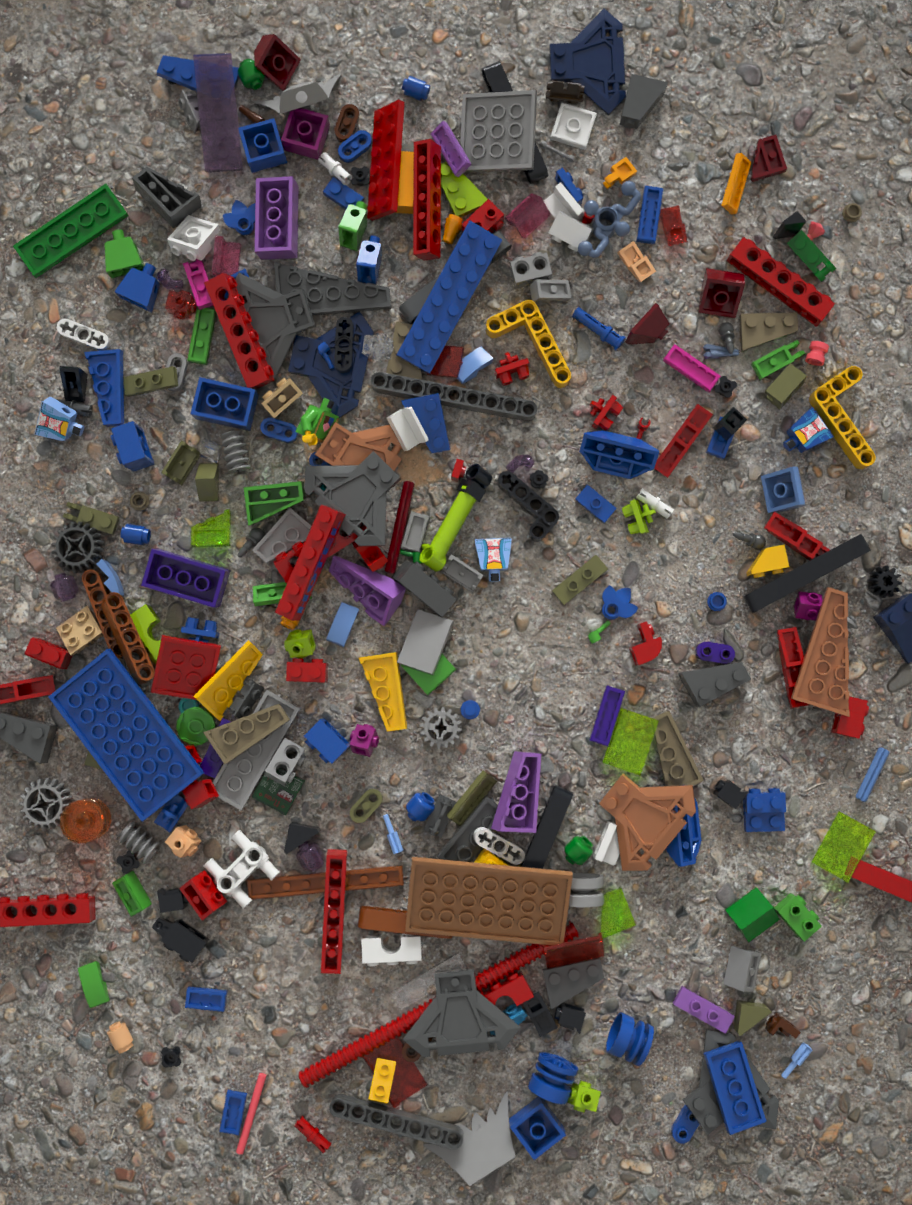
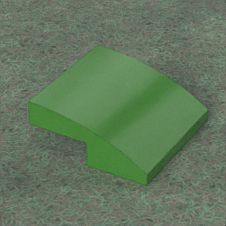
(431, 682)

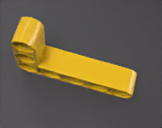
(537, 337)
(841, 418)

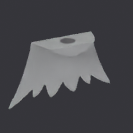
(300, 96)
(482, 1149)

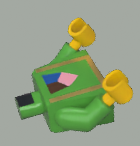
(317, 422)

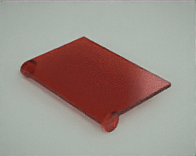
(574, 951)
(406, 1076)

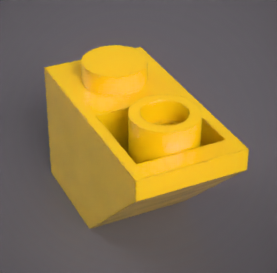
(769, 560)

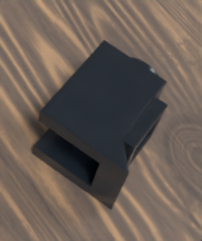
(729, 793)
(171, 900)
(570, 1016)

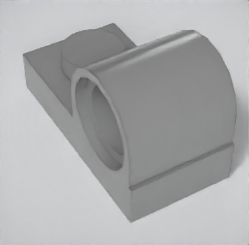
(549, 290)

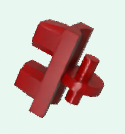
(504, 372)
(611, 406)

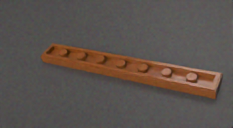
(315, 882)

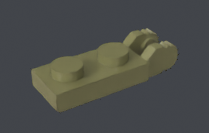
(100, 520)

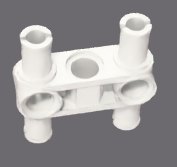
(241, 869)

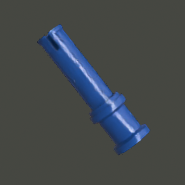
(606, 333)

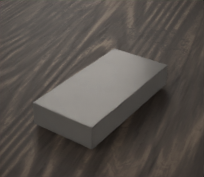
(415, 532)

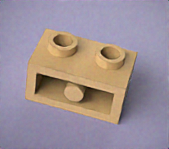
(281, 397)

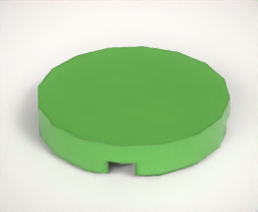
(192, 725)

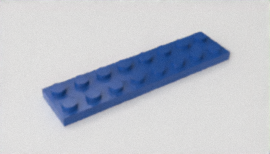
(449, 297)

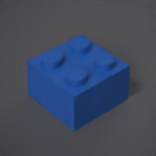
(262, 145)
(132, 446)
(326, 741)
(537, 1127)

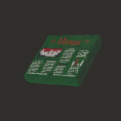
(275, 794)

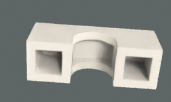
(375, 952)

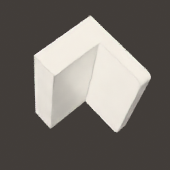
(563, 201)
(407, 428)
(608, 845)

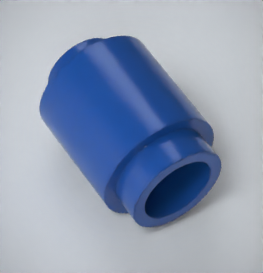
(416, 88)
(135, 534)

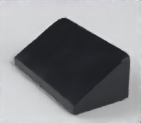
(790, 226)

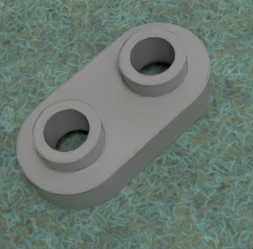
(181, 371)

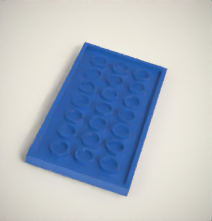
(126, 734)

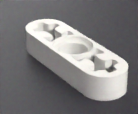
(78, 329)
(513, 847)

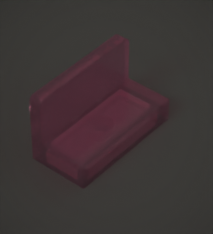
(528, 215)
(225, 257)

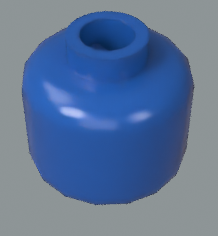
(420, 806)

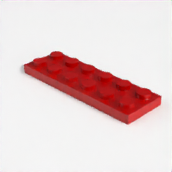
(385, 160)

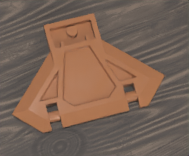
(348, 448)
(646, 819)

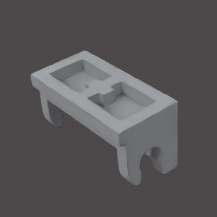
(462, 573)

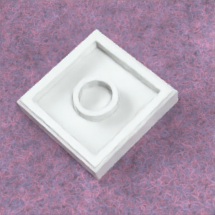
(573, 126)

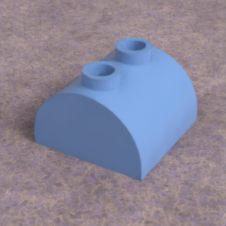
(783, 490)

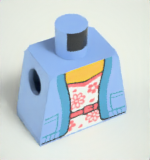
(57, 421)
(493, 556)

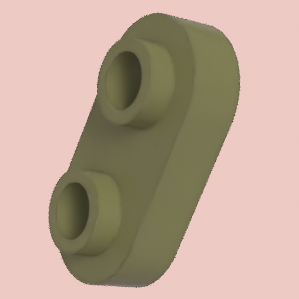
(366, 805)

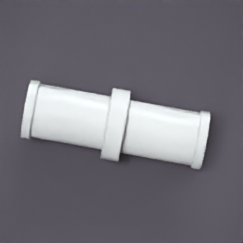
(335, 168)
(654, 503)

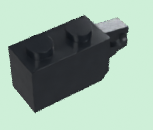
(180, 938)

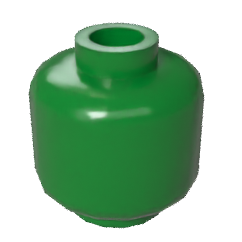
(250, 75)
(578, 850)

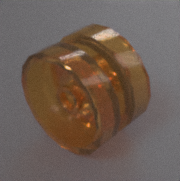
(74, 823)

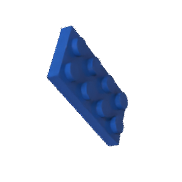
(734, 1087)

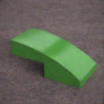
(93, 984)

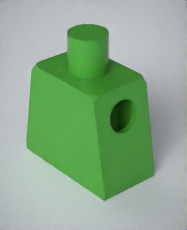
(353, 226)
(121, 255)

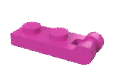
(197, 284)

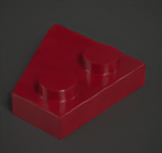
(768, 159)

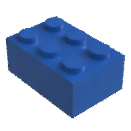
(224, 404)

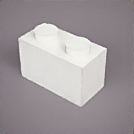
(569, 230)

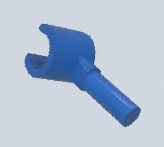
(323, 348)

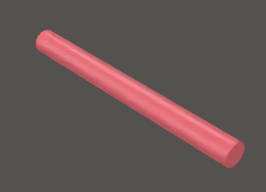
(251, 1113)

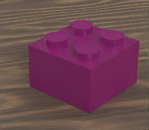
(305, 133)

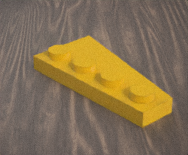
(385, 681)
(222, 687)

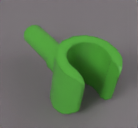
(594, 636)

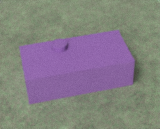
(276, 218)

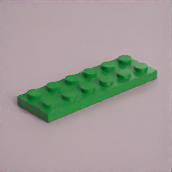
(70, 230)

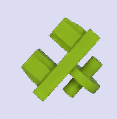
(635, 509)

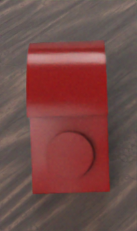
(372, 556)
(649, 648)

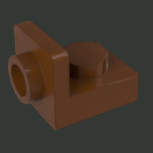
(779, 1023)

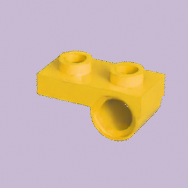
(382, 1080)

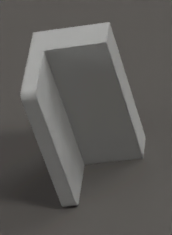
(742, 969)

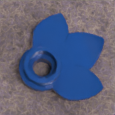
(240, 216)
(619, 601)

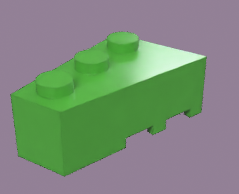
(272, 499)

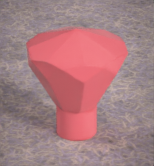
(815, 230)

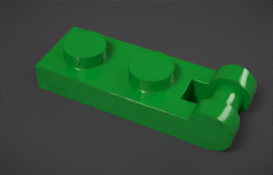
(811, 255)

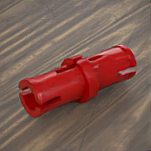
(312, 1134)

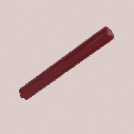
(399, 527)

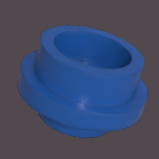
(716, 601)
(470, 709)

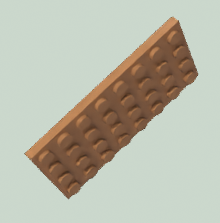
(488, 901)

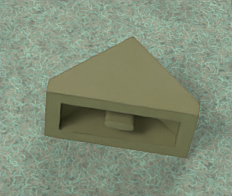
(207, 482)
(748, 1015)

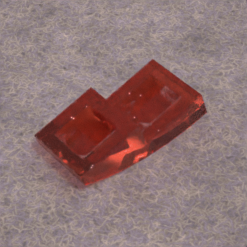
(673, 226)

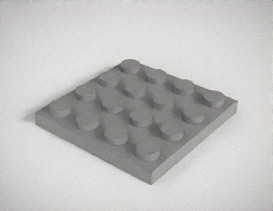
(499, 130)

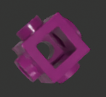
(807, 605)
(363, 740)

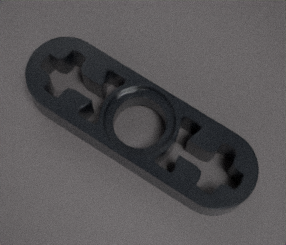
(339, 331)

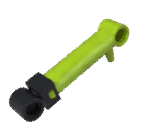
(470, 491)

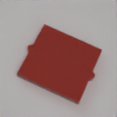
(448, 362)

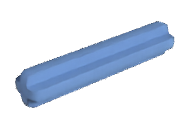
(872, 774)

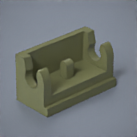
(785, 386)
(181, 463)

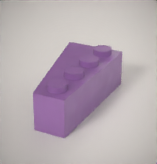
(520, 795)

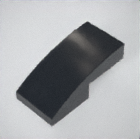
(540, 1014)

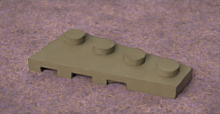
(240, 735)
(675, 759)

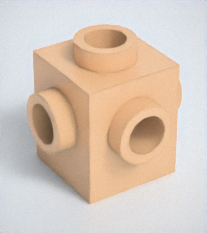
(183, 841)

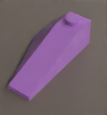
(375, 591)

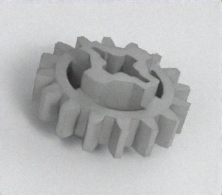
(431, 726)

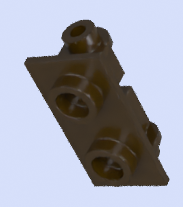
(572, 94)

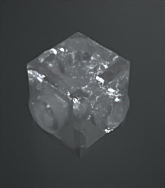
(378, 347)

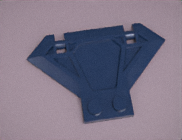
(593, 61)
(330, 382)

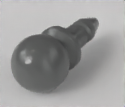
(726, 331)
(254, 537)
(756, 541)

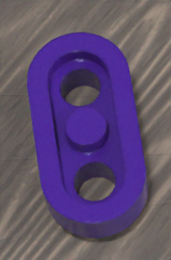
(716, 652)

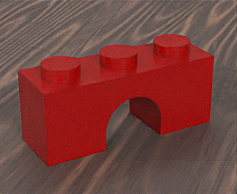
(201, 792)
(514, 987)

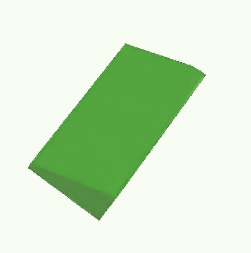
(132, 893)

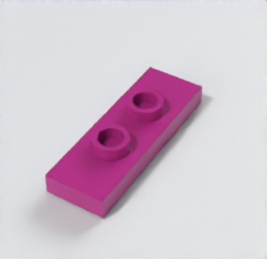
(691, 368)

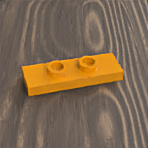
(736, 183)

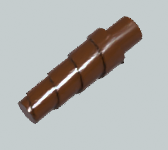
(255, 118)

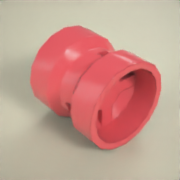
(816, 354)

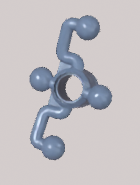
(612, 214)

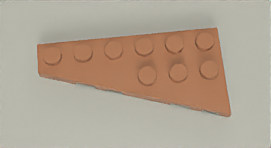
(826, 660)

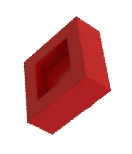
(458, 471)

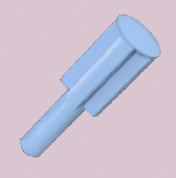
(392, 836)
(797, 1059)

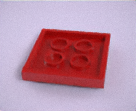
(183, 666)

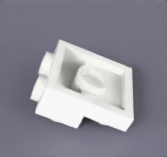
(193, 238)

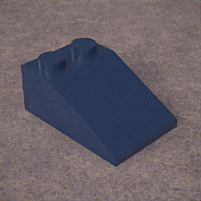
(897, 625)

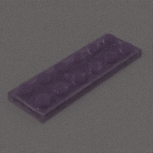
(218, 112)

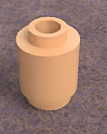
(120, 1037)

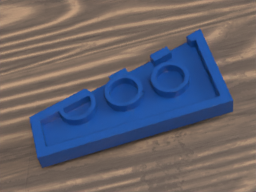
(108, 381)

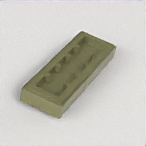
(150, 381)
(579, 580)
(471, 798)

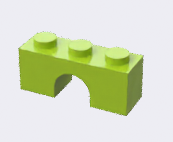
(144, 621)

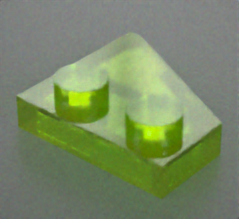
(213, 532)
(615, 913)

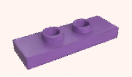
(451, 149)
(703, 1009)

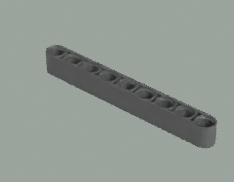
(463, 393)

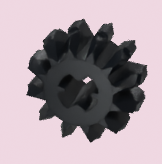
(878, 582)

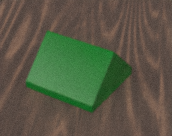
(752, 914)

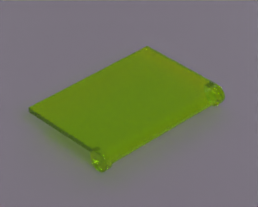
(630, 741)
(843, 846)

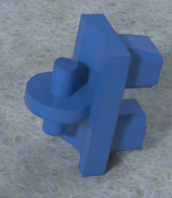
(191, 627)
(171, 813)

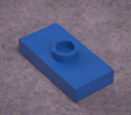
(595, 504)
(206, 999)
(233, 1112)

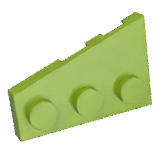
(460, 192)

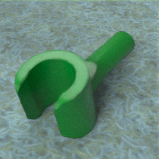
(415, 555)

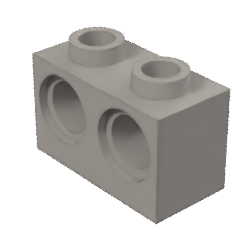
(532, 273)
(280, 760)

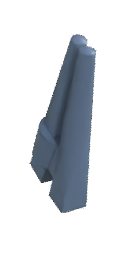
(717, 351)

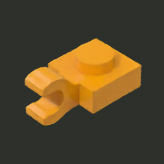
(621, 172)

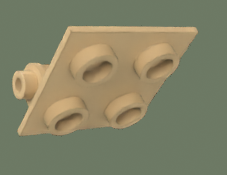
(79, 631)

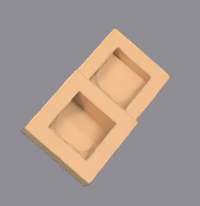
(636, 262)

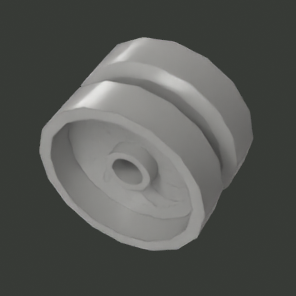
(585, 890)

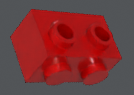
(487, 217)
(307, 672)
(203, 895)

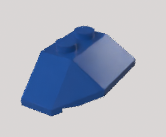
(618, 454)
(687, 842)

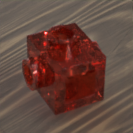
(180, 304)

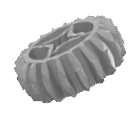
(44, 796)

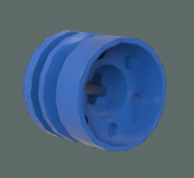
(629, 1039)
(553, 1078)

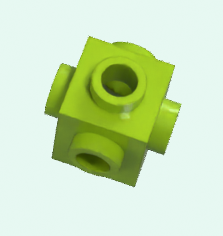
(300, 643)
(584, 1097)

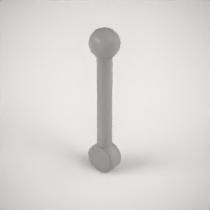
(543, 145)

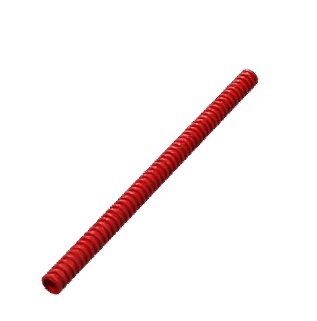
(407, 1021)

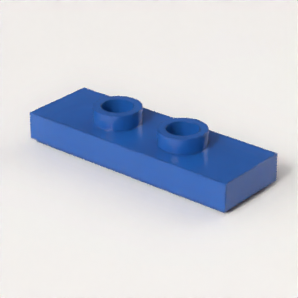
(649, 214)

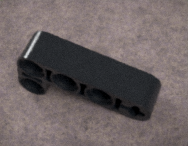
(524, 502)

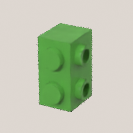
(797, 917)

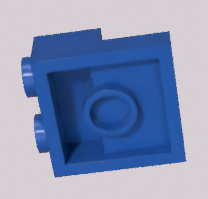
(764, 810)

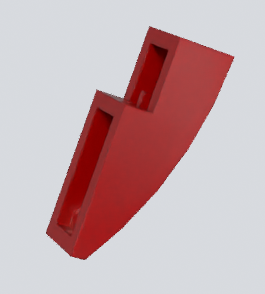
(26, 689)

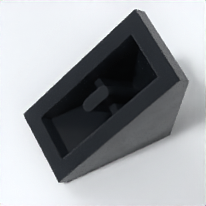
(74, 383)
(730, 423)
(299, 834)

